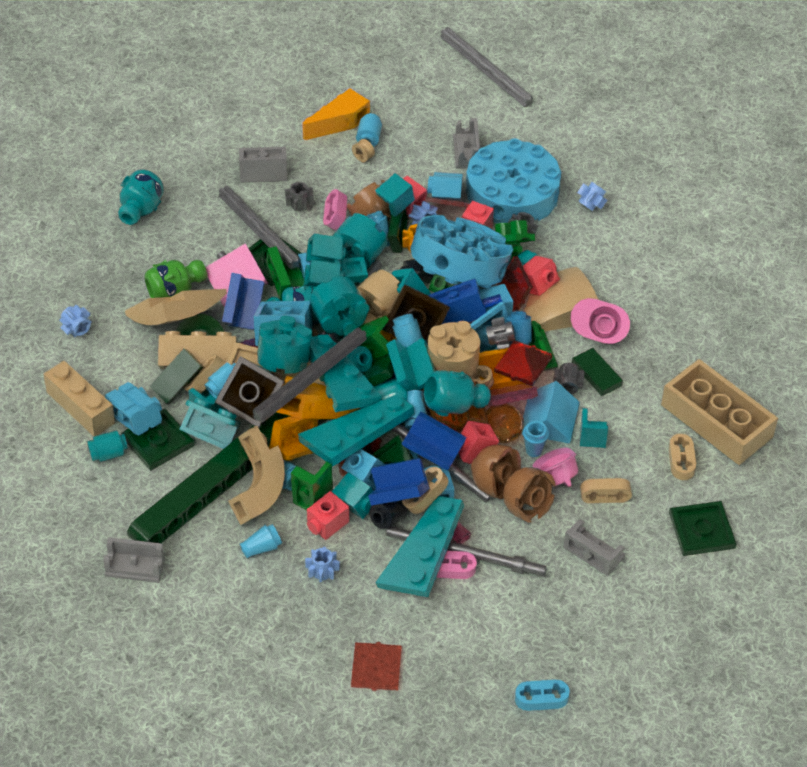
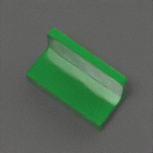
(281, 274)
(375, 341)
(309, 487)

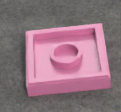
(238, 261)

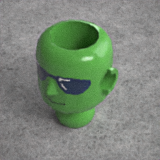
(173, 277)

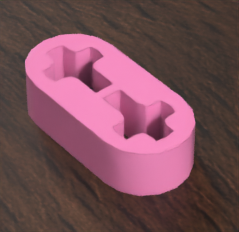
(335, 209)
(452, 565)

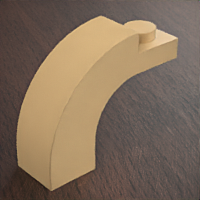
(267, 477)

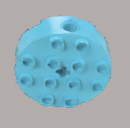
(514, 179)
(461, 250)

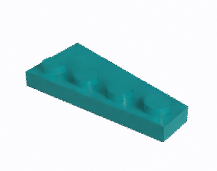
(344, 380)
(353, 431)
(422, 553)

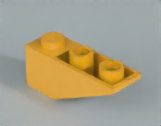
(337, 116)
(312, 404)

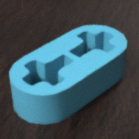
(542, 695)

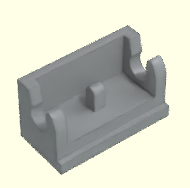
(465, 143)
(263, 164)
(592, 549)
(134, 560)

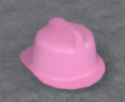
(600, 321)
(560, 464)

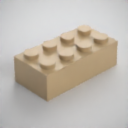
(719, 411)

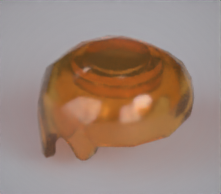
(506, 422)

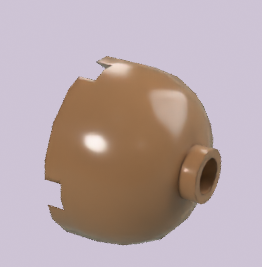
(368, 202)
(493, 468)
(529, 487)

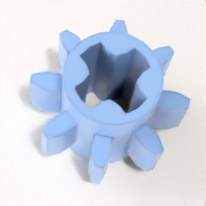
(592, 196)
(421, 211)
(75, 320)
(322, 564)

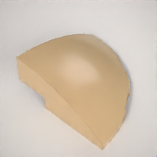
(555, 305)
(175, 308)

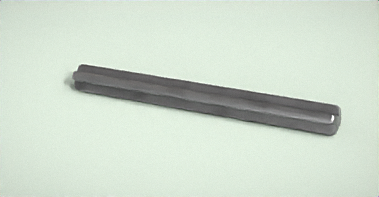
(486, 67)
(258, 226)
(309, 375)

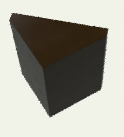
(424, 308)
(247, 388)

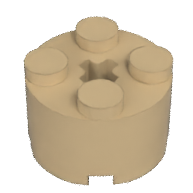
(379, 292)
(454, 347)

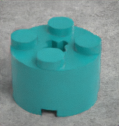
(361, 238)
(339, 306)
(284, 345)

